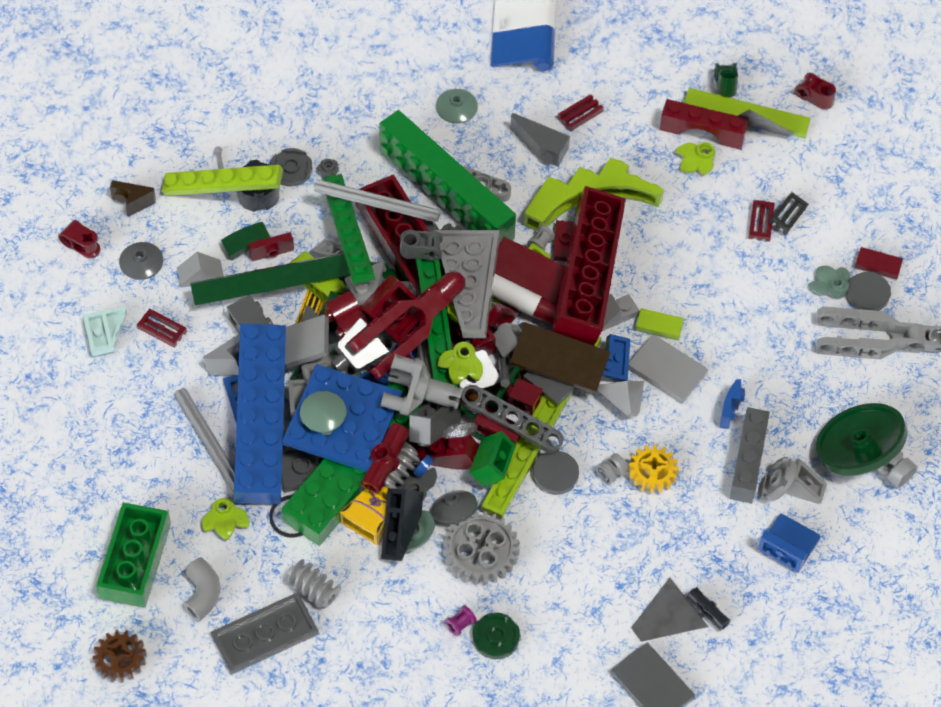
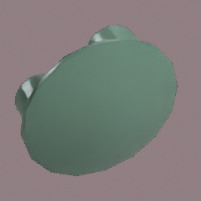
(323, 412)

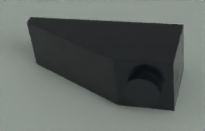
(400, 522)

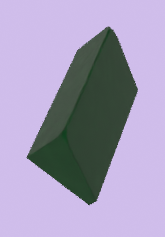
(500, 392)

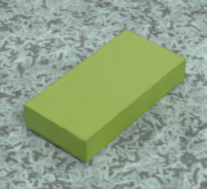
(659, 324)

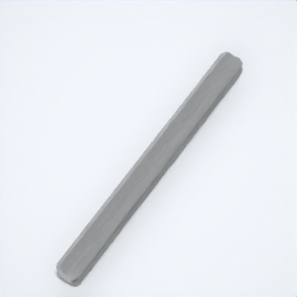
(377, 200)
(206, 436)

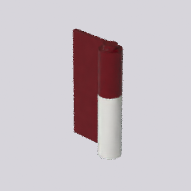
(527, 280)

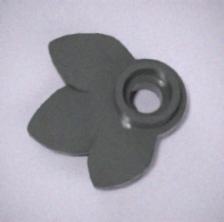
(417, 483)

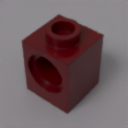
(524, 396)

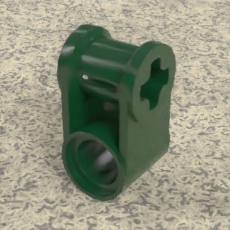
(726, 79)

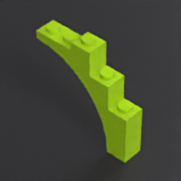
(557, 197)

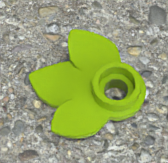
(695, 159)
(461, 366)
(225, 520)

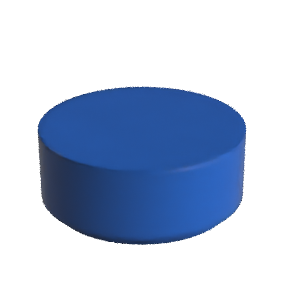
(423, 466)

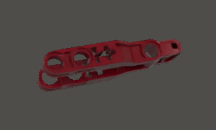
(429, 302)

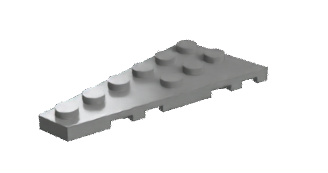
(475, 257)

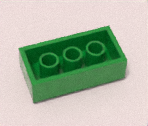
(133, 554)

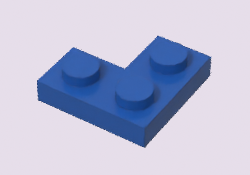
(618, 361)

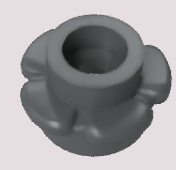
(332, 170)

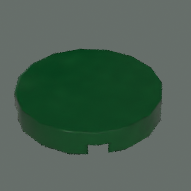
(496, 636)

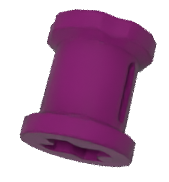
(460, 620)

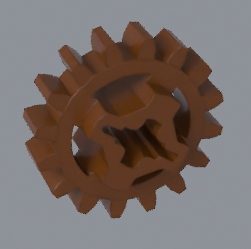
(117, 652)

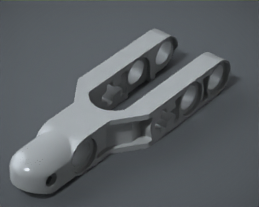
(904, 336)

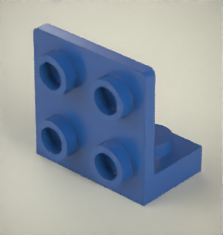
(788, 542)

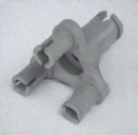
(420, 385)

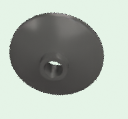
(142, 267)
(454, 507)

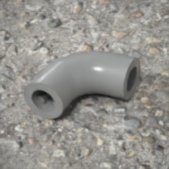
(207, 588)

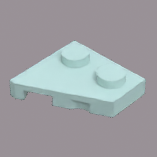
(104, 329)

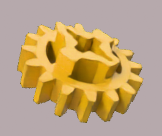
(664, 470)

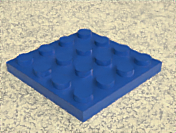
(362, 427)

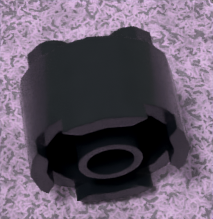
(260, 198)

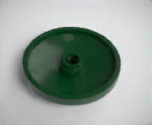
(861, 439)

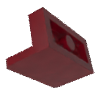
(488, 427)

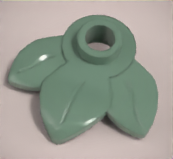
(831, 281)

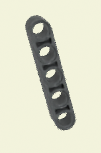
(504, 410)

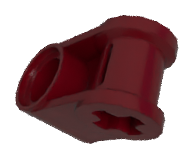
(817, 91)
(80, 239)

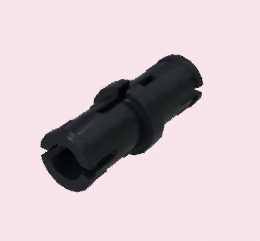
(708, 608)

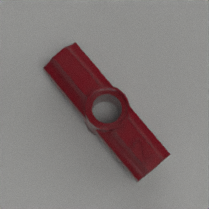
(385, 458)

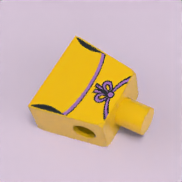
(366, 514)

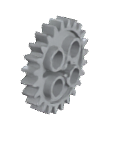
(501, 554)

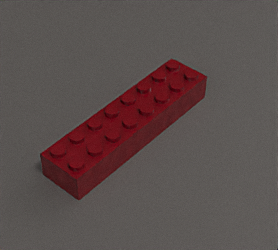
(589, 266)

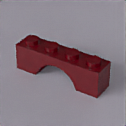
(727, 128)

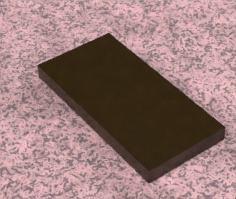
(560, 358)

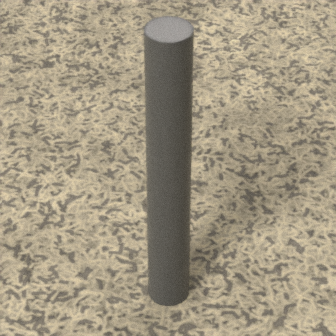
(504, 372)

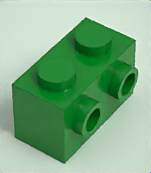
(492, 459)

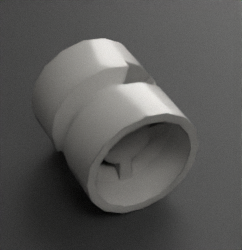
(899, 470)

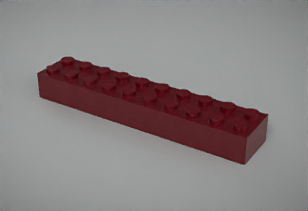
(387, 230)

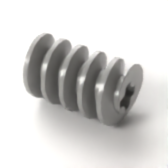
(407, 456)
(312, 585)

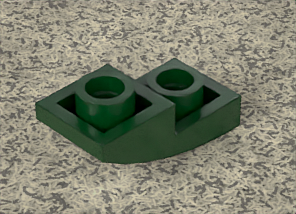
(239, 241)

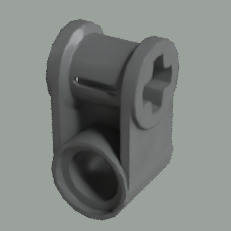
(422, 245)

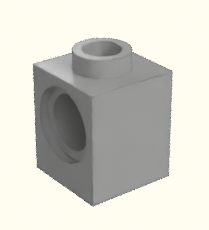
(507, 338)

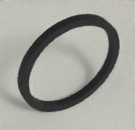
(289, 535)

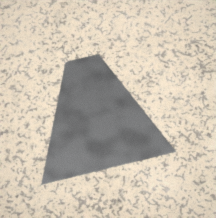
(758, 121)
(667, 615)

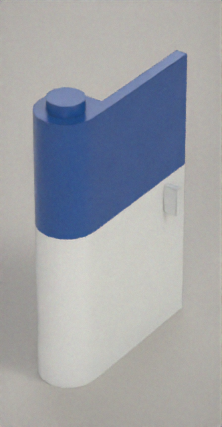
(524, 33)

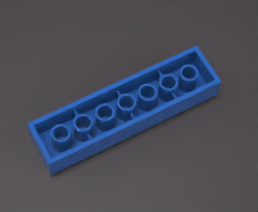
(260, 414)

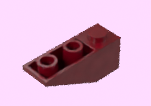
(449, 453)

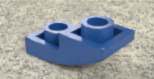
(733, 398)

